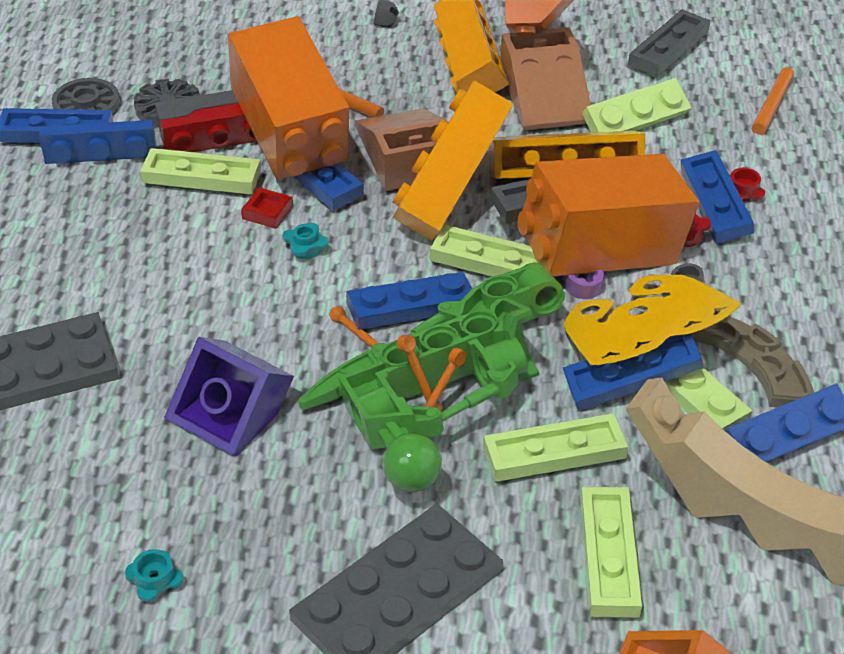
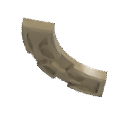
(762, 353)

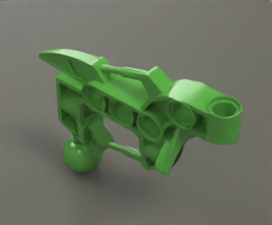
(483, 325)

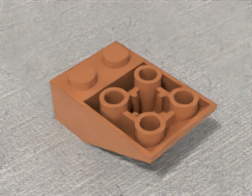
(545, 78)
(397, 142)

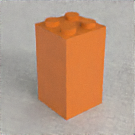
(288, 97)
(606, 213)

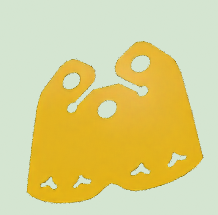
(664, 318)

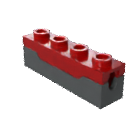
(203, 122)

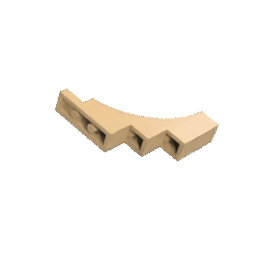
(726, 479)

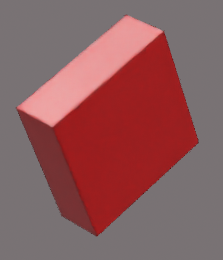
(267, 207)

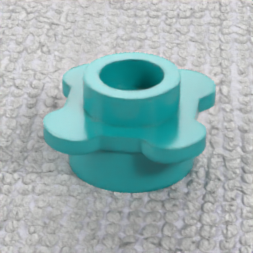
(305, 240)
(149, 563)

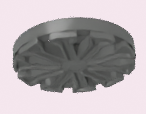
(161, 91)
(86, 95)

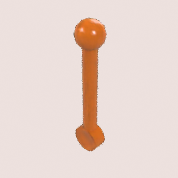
(338, 314)
(407, 344)
(456, 359)

